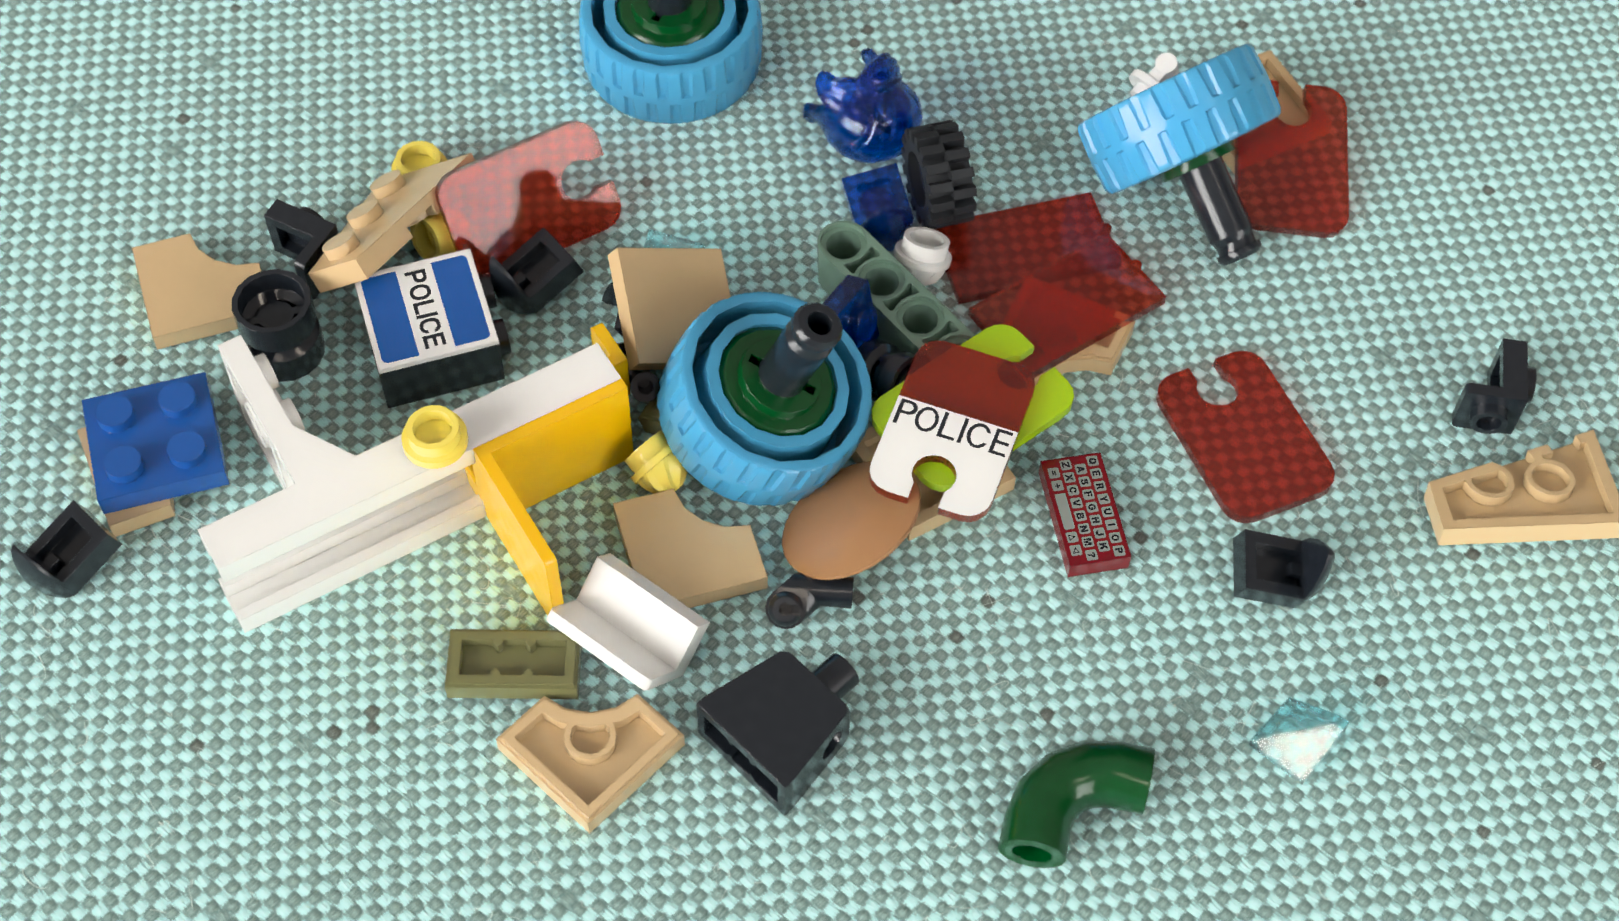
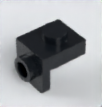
(300, 236)
(1508, 390)

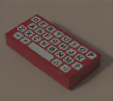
(1084, 514)

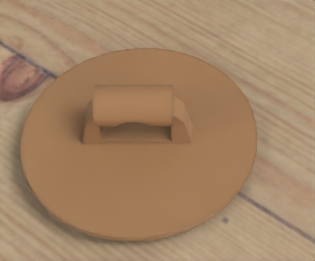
(846, 526)

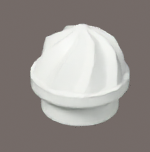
(924, 253)

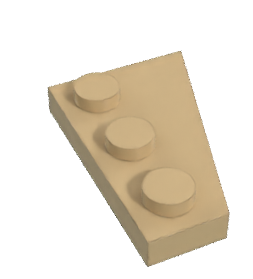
(380, 224)
(1538, 498)

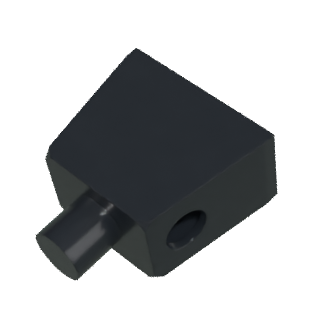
(780, 723)

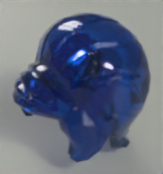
(866, 113)

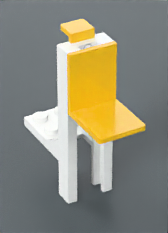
(368, 509)

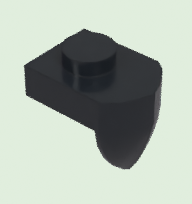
(533, 274)
(65, 553)
(1279, 568)

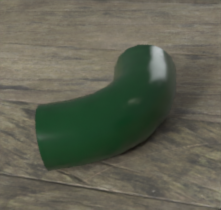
(1064, 786)

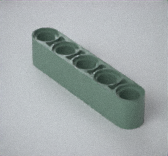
(906, 303)

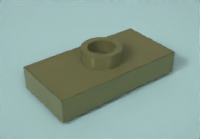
(512, 664)

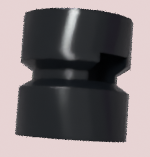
(280, 320)

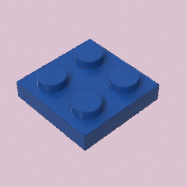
(154, 443)

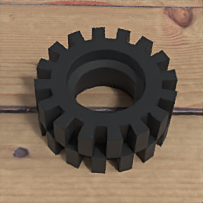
(939, 174)

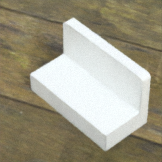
(631, 624)

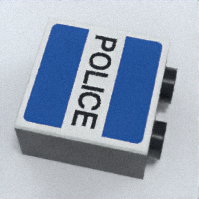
(432, 327)

